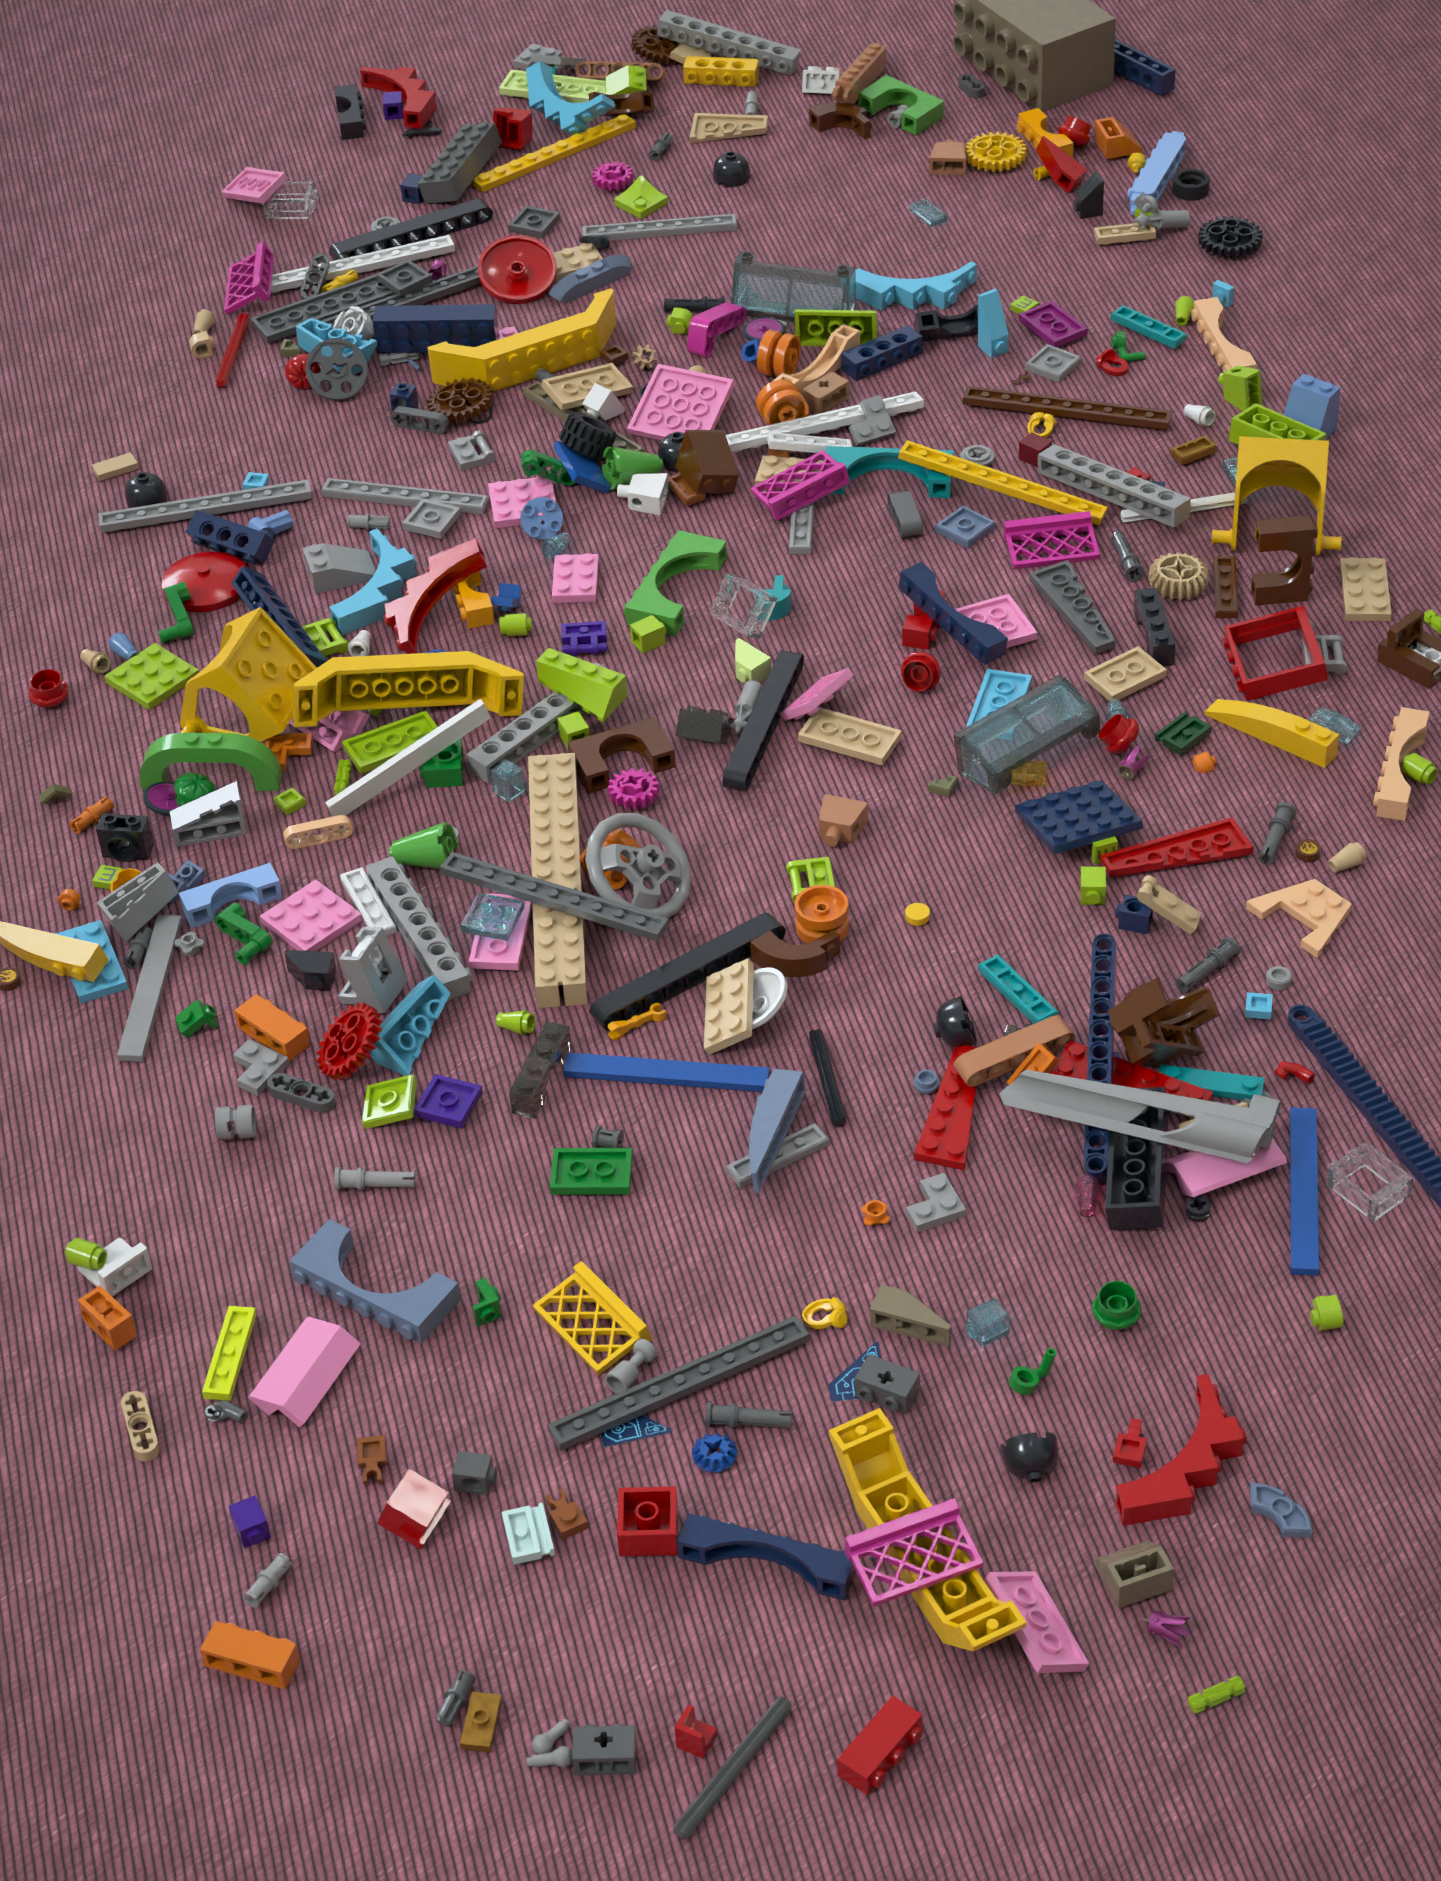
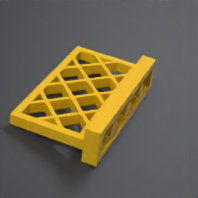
(613, 1309)

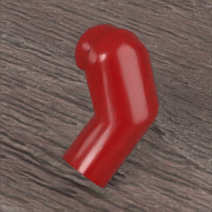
(1295, 1069)

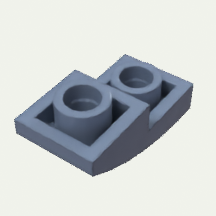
(187, 877)

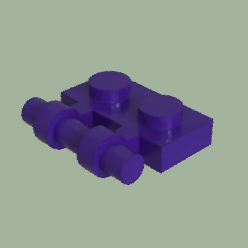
(584, 633)

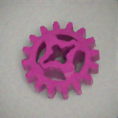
(612, 176)
(633, 788)

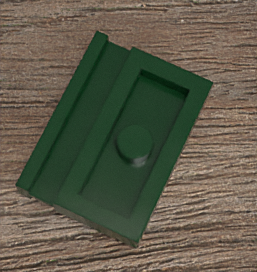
(1183, 733)

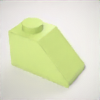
(751, 663)

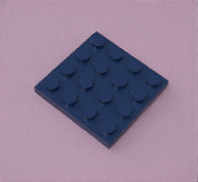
(1078, 816)

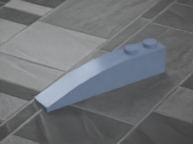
(772, 1120)

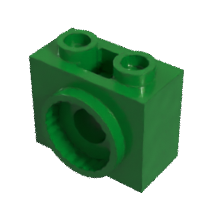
(445, 767)

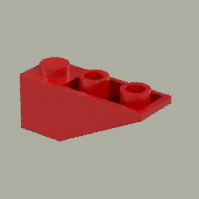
(1062, 168)

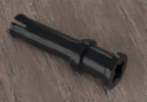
(698, 305)

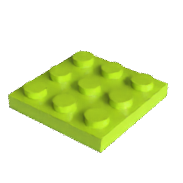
(151, 676)

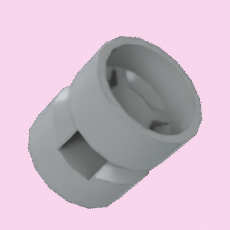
(244, 1122)

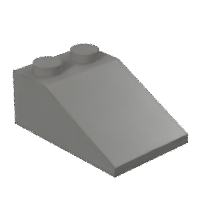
(337, 566)

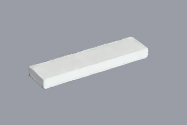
(804, 443)
(367, 900)

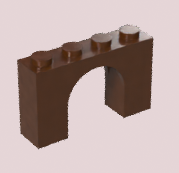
(1294, 582)
(639, 737)

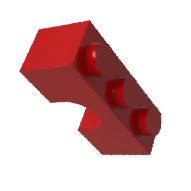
(920, 629)

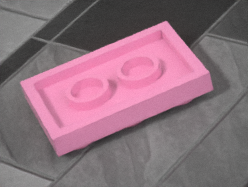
(575, 578)
(818, 693)

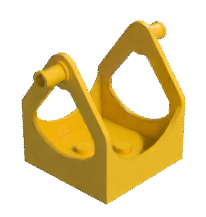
(1283, 463)
(255, 672)

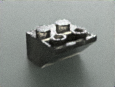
(704, 726)

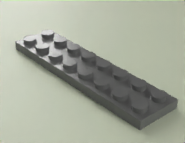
(283, 320)

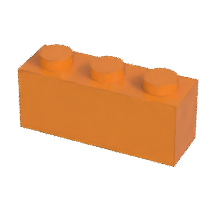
(272, 1027)
(250, 1654)

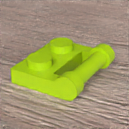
(316, 633)
(817, 871)

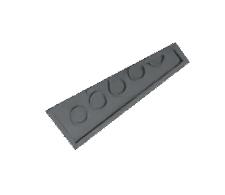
(1068, 597)

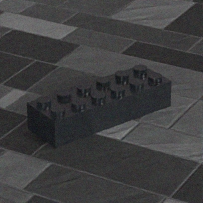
(1137, 1174)

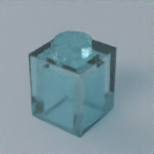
(507, 780)
(987, 1322)

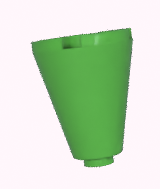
(624, 463)
(425, 848)

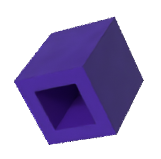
(393, 105)
(249, 1521)

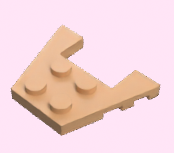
(1310, 904)

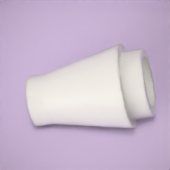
(1200, 414)
(360, 644)

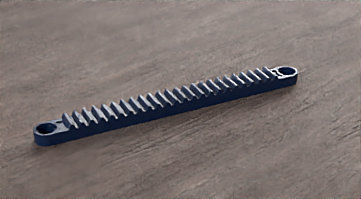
(1369, 1099)

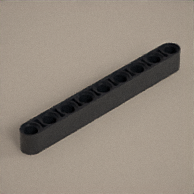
(415, 230)
(763, 721)
(683, 972)

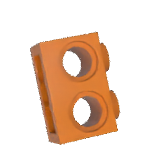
(107, 1318)

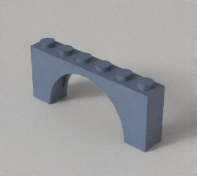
(409, 1312)

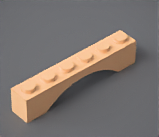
(1209, 320)
(828, 360)
(1394, 791)

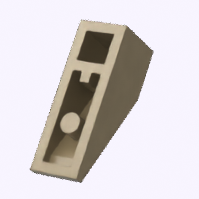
(904, 1314)

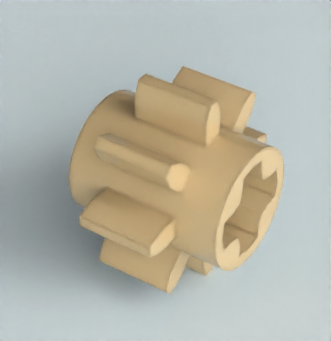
(645, 362)

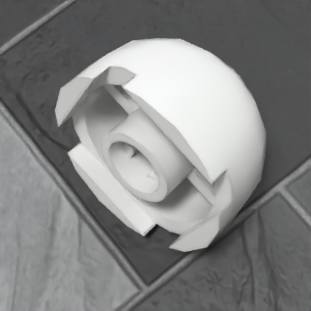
(355, 322)

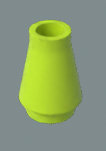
(1183, 310)
(519, 1021)

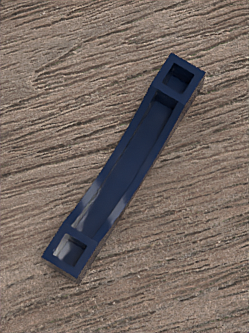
(980, 639)
(711, 1541)

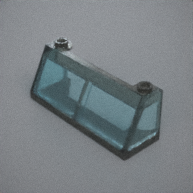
(780, 289)
(1023, 731)

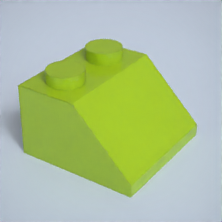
(626, 81)

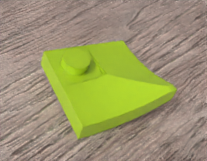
(641, 198)

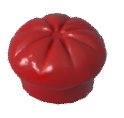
(1076, 130)
(296, 371)
(920, 671)
(48, 688)
(1119, 733)

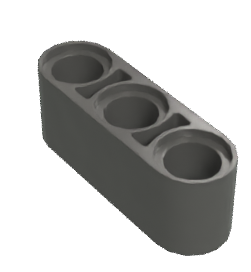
(905, 514)

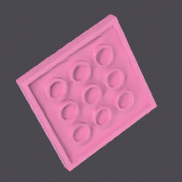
(679, 402)

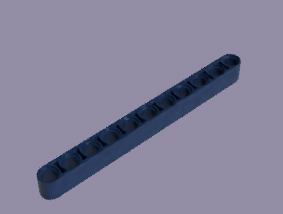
(1100, 1046)

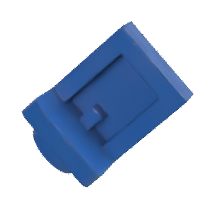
(508, 596)

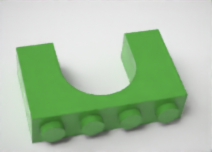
(887, 91)

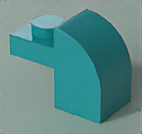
(784, 601)

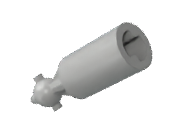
(1165, 219)
(746, 704)

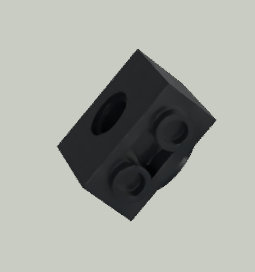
(125, 837)

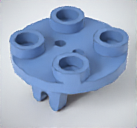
(551, 516)

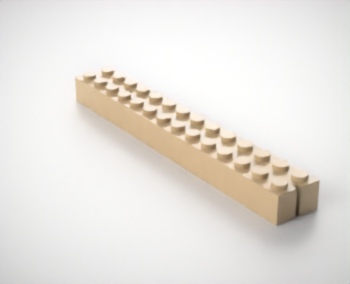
(556, 859)

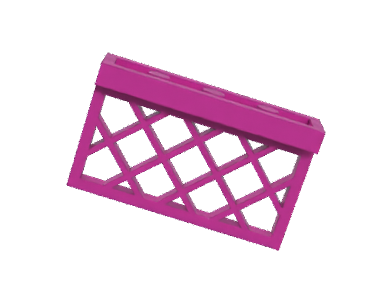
(252, 275)
(799, 494)
(1048, 528)
(897, 1534)

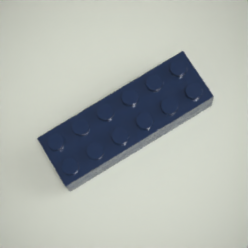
(421, 326)

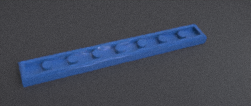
(666, 1072)
(1303, 1192)

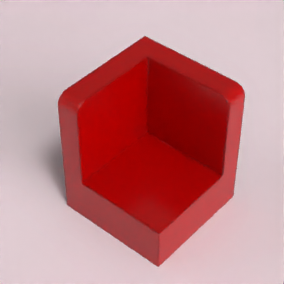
(693, 1734)

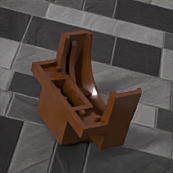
(1160, 1028)

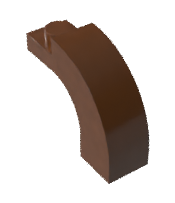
(629, 104)
(840, 115)
(792, 959)

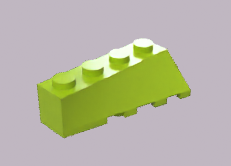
(582, 682)

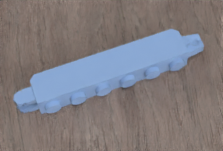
(1158, 168)

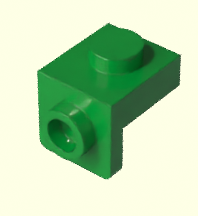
(195, 1017)
(489, 1304)

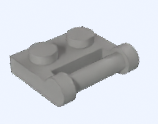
(466, 455)
(1337, 665)

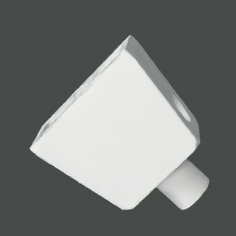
(646, 492)

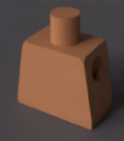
(948, 158)
(841, 819)

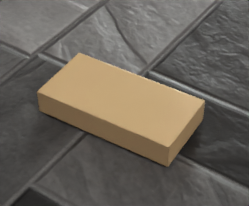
(115, 466)

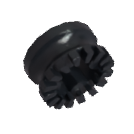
(1195, 1214)

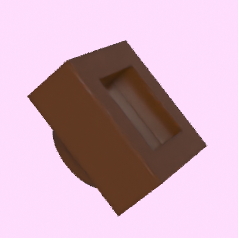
(614, 354)

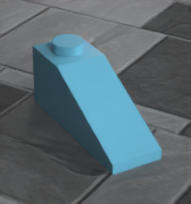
(992, 328)

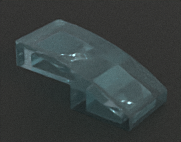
(1337, 723)

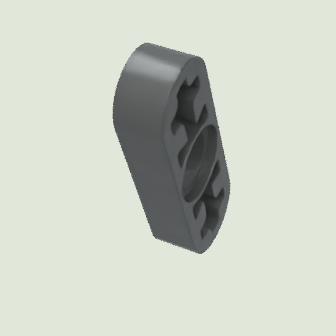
(314, 271)
(433, 421)
(317, 1099)

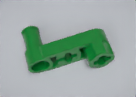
(535, 464)
(175, 596)
(234, 923)

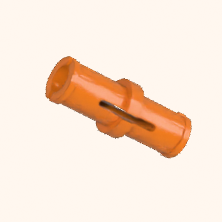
(91, 815)

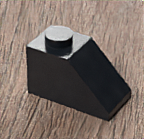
(1090, 197)
(312, 968)

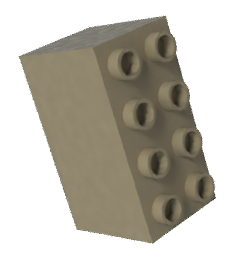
(1039, 47)

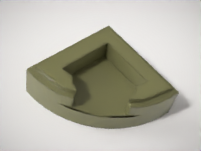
(289, 349)
(944, 786)
(55, 792)

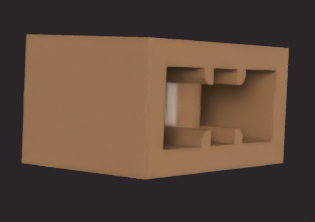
(826, 393)

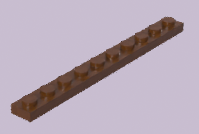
(1067, 407)

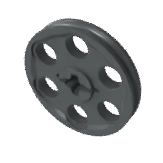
(333, 378)

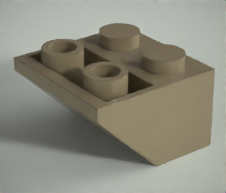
(1136, 1573)

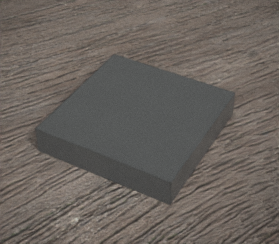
(534, 221)
(404, 277)

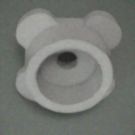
(189, 944)

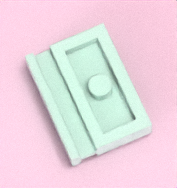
(527, 1533)

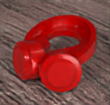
(1109, 356)

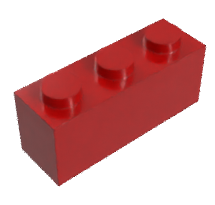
(880, 1745)

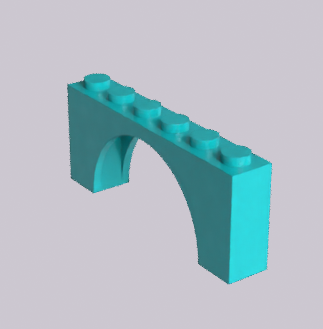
(866, 459)

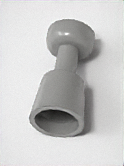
(626, 1372)

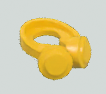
(1036, 418)
(837, 1318)

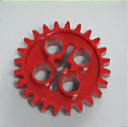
(349, 1041)

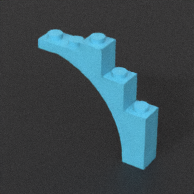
(546, 98)
(911, 293)
(385, 585)

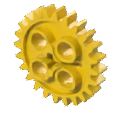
(995, 151)

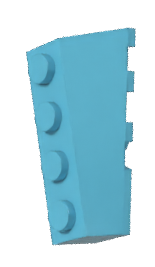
(314, 332)
(409, 1026)

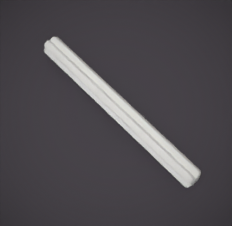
(1197, 504)

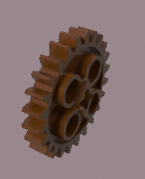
(652, 46)
(461, 400)

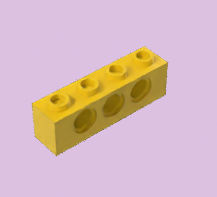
(721, 71)

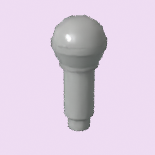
(544, 1742)
(560, 1757)

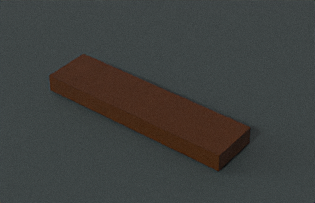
(1225, 587)

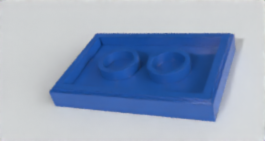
(582, 468)

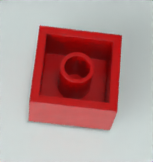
(647, 1521)

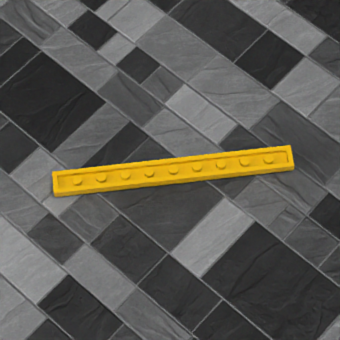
(553, 153)
(1000, 481)

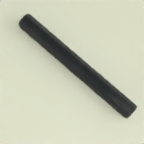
(827, 1077)

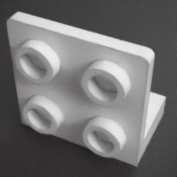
(819, 80)
(122, 1266)

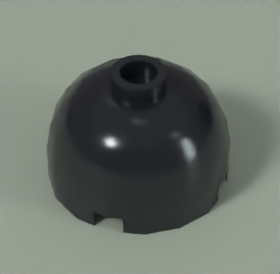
(731, 169)
(669, 450)
(145, 490)
(954, 1024)
(1030, 1456)

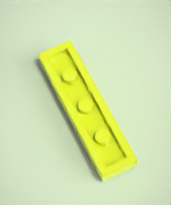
(229, 1353)

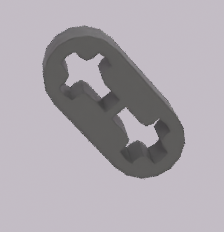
(971, 86)

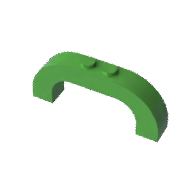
(212, 749)

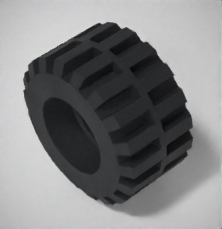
(587, 435)

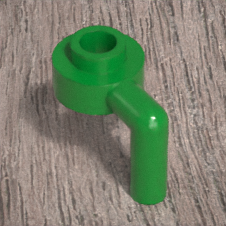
(1118, 343)
(1025, 1380)

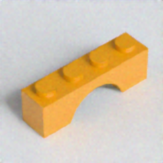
(1034, 126)
(475, 606)

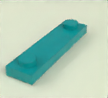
(1148, 326)
(1016, 989)
(1220, 1083)

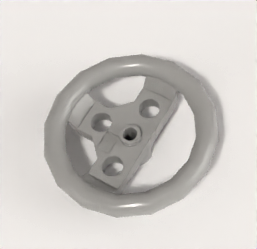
(642, 864)

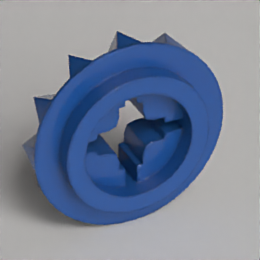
(717, 1461)

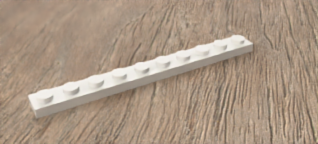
(367, 262)
(820, 422)

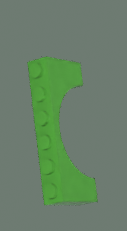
(683, 553)

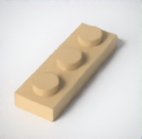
(1123, 233)

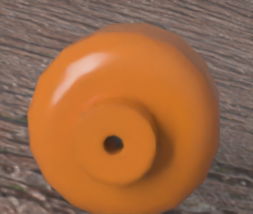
(1204, 762)

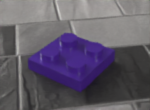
(448, 1101)

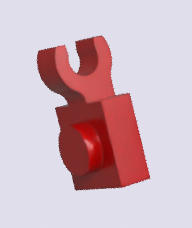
(1130, 1446)

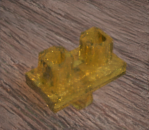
(1030, 774)

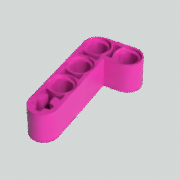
(711, 323)

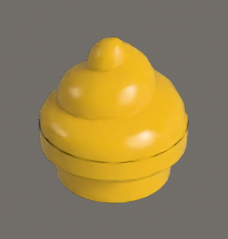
(1136, 162)

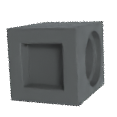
(473, 1473)

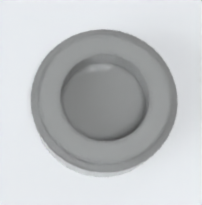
(1278, 978)

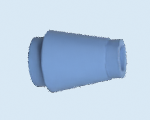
(122, 646)

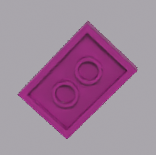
(1053, 324)

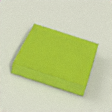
(389, 1101)

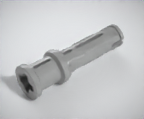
(361, 1178)

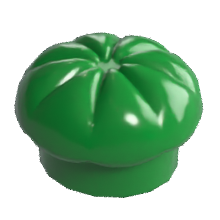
(191, 787)
(1117, 1306)

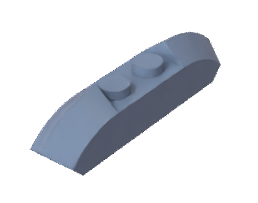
(591, 278)

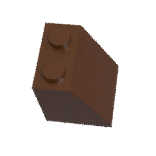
(707, 462)

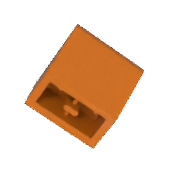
(1114, 139)

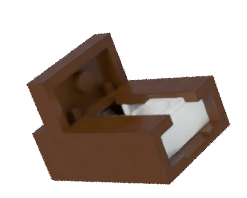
(1412, 650)

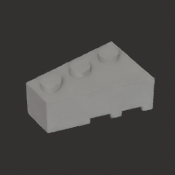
(209, 817)
(138, 900)

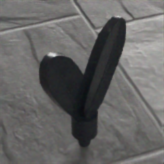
(426, 130)

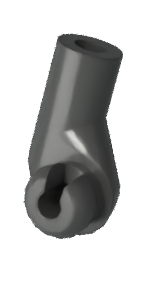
(225, 1410)

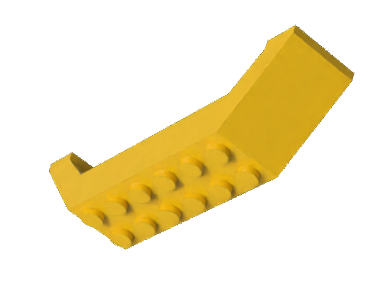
(524, 353)
(406, 683)
(884, 1490)

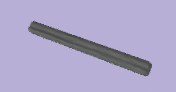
(732, 1768)

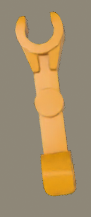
(619, 1028)

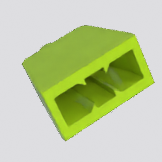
(1241, 386)

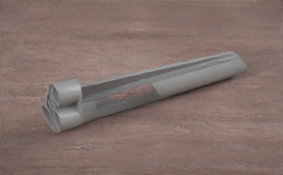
(1216, 1130)

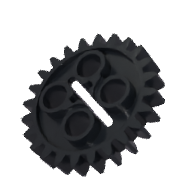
(1230, 237)

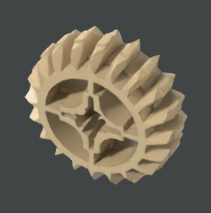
(1178, 576)

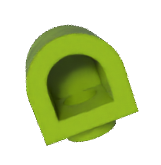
(679, 321)
(1326, 1313)

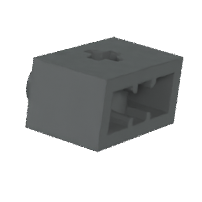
(887, 1384)
(604, 1750)

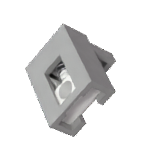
(372, 971)

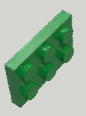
(591, 1171)

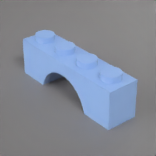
(256, 884)

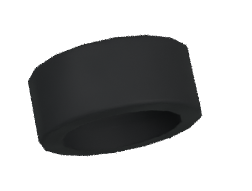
(1191, 192)

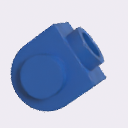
(750, 351)

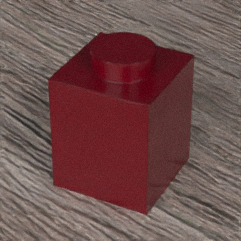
(1031, 446)

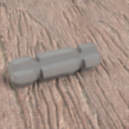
(396, 358)

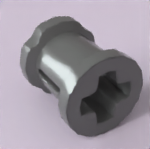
(607, 1138)

